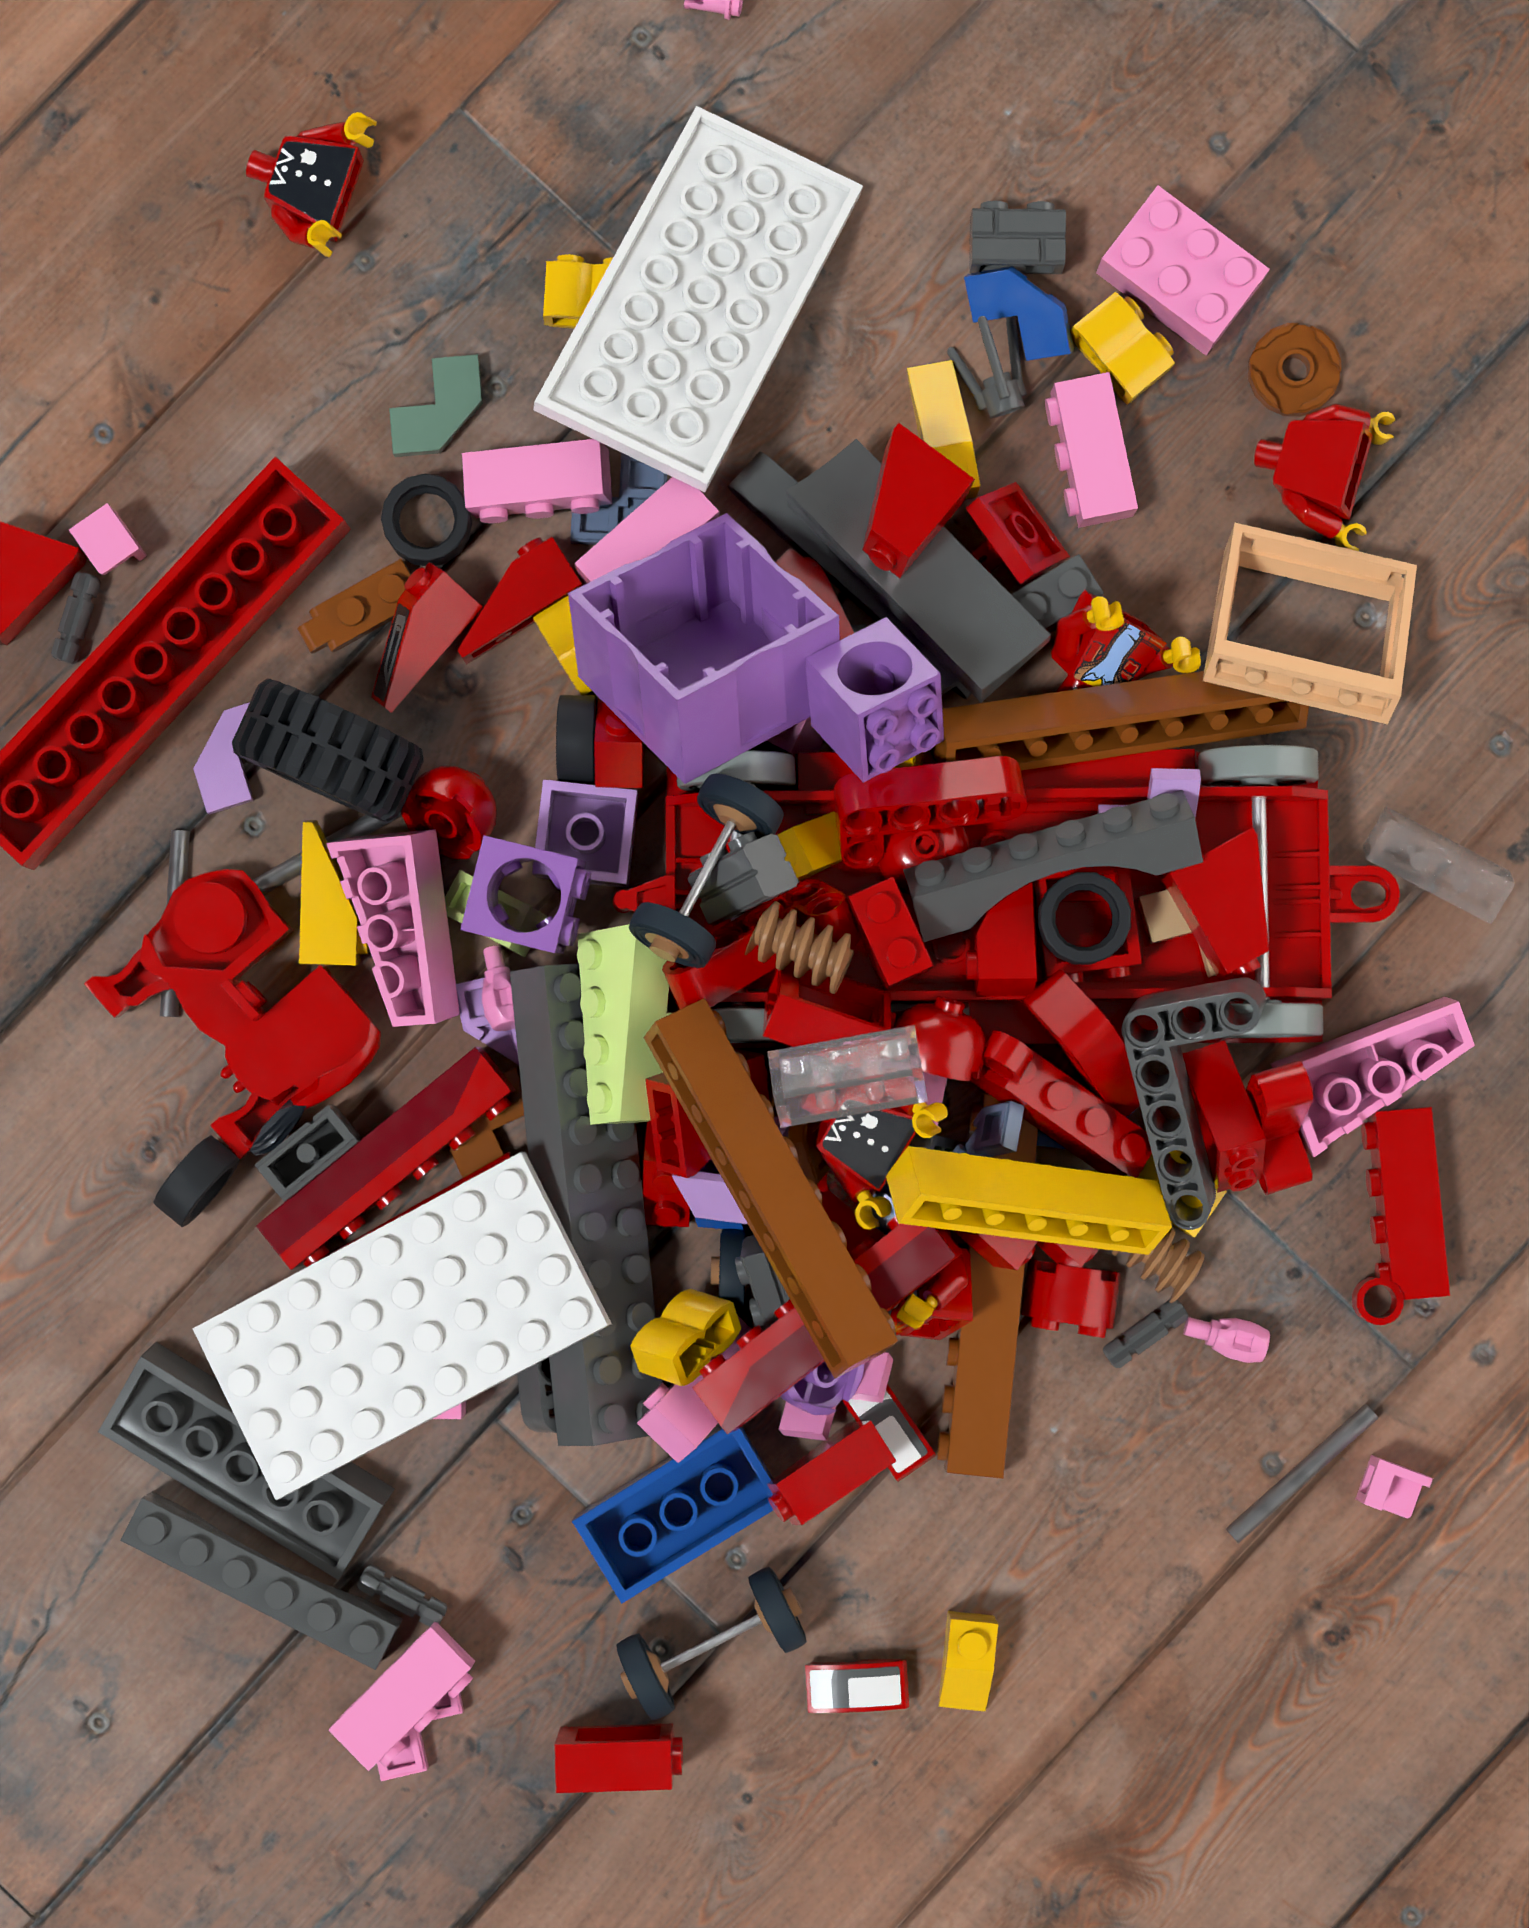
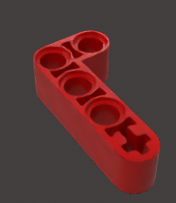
(923, 800)
(732, 969)
(1086, 1039)
(1281, 1104)

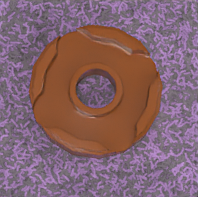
(1278, 391)

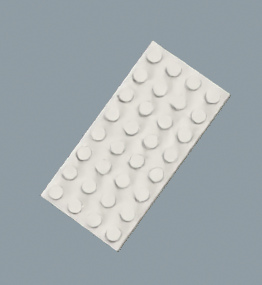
(698, 299)
(401, 1325)

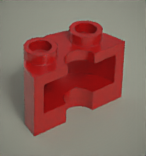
(1070, 1296)

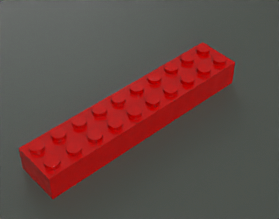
(160, 658)

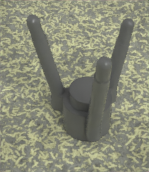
(1001, 392)

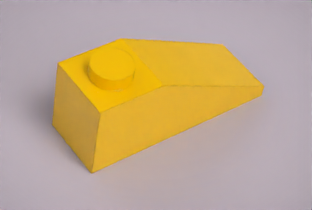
(942, 416)
(326, 916)

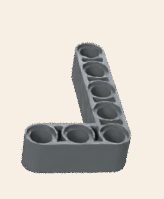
(1174, 1088)

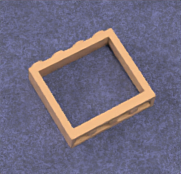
(1300, 678)

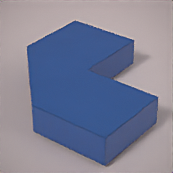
(1040, 316)

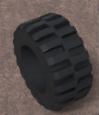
(328, 750)

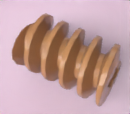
(801, 946)
(1169, 1264)

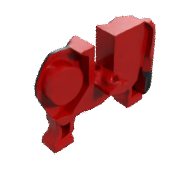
(285, 1056)

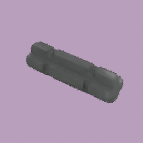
(76, 617)
(1145, 1333)
(401, 1596)

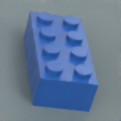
(676, 1512)

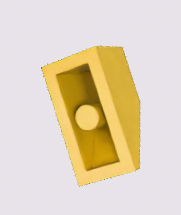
(812, 846)
(968, 1660)

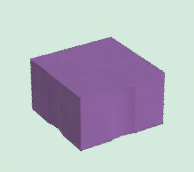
(701, 646)

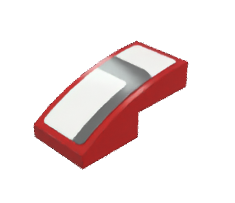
(896, 1430)
(857, 1686)

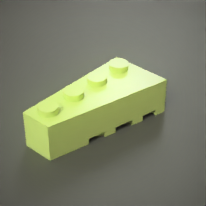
(619, 1004)

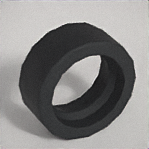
(401, 495)
(576, 738)
(1120, 918)
(196, 1181)

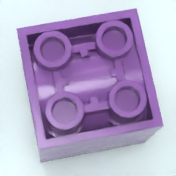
(875, 699)
(503, 858)

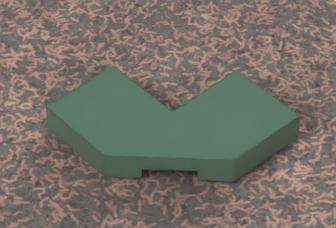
(431, 427)

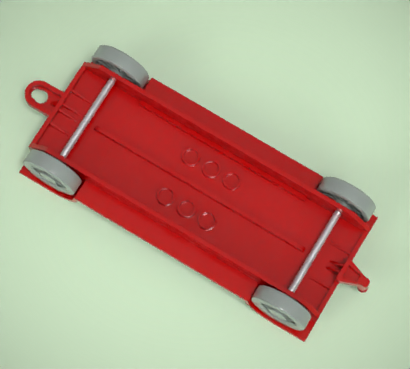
(1239, 789)

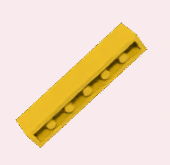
(1027, 1201)

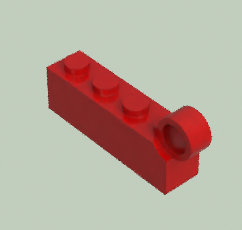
(1062, 1107)
(1407, 1209)

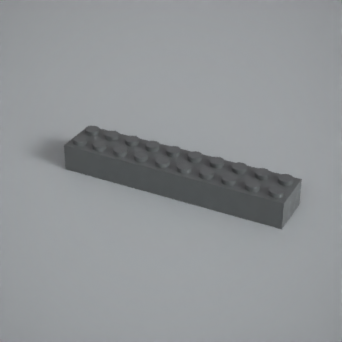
(599, 1199)

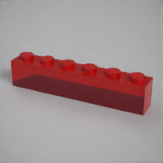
(386, 1158)
(785, 1351)

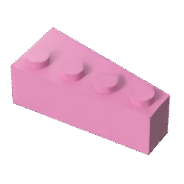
(403, 921)
(1375, 1066)

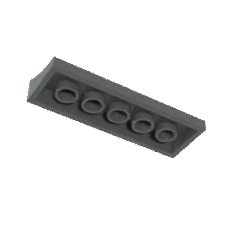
(944, 593)
(187, 1430)

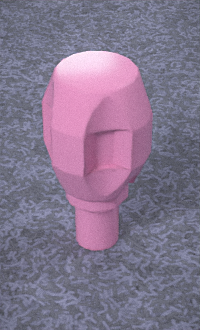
(497, 991)
(1231, 1337)

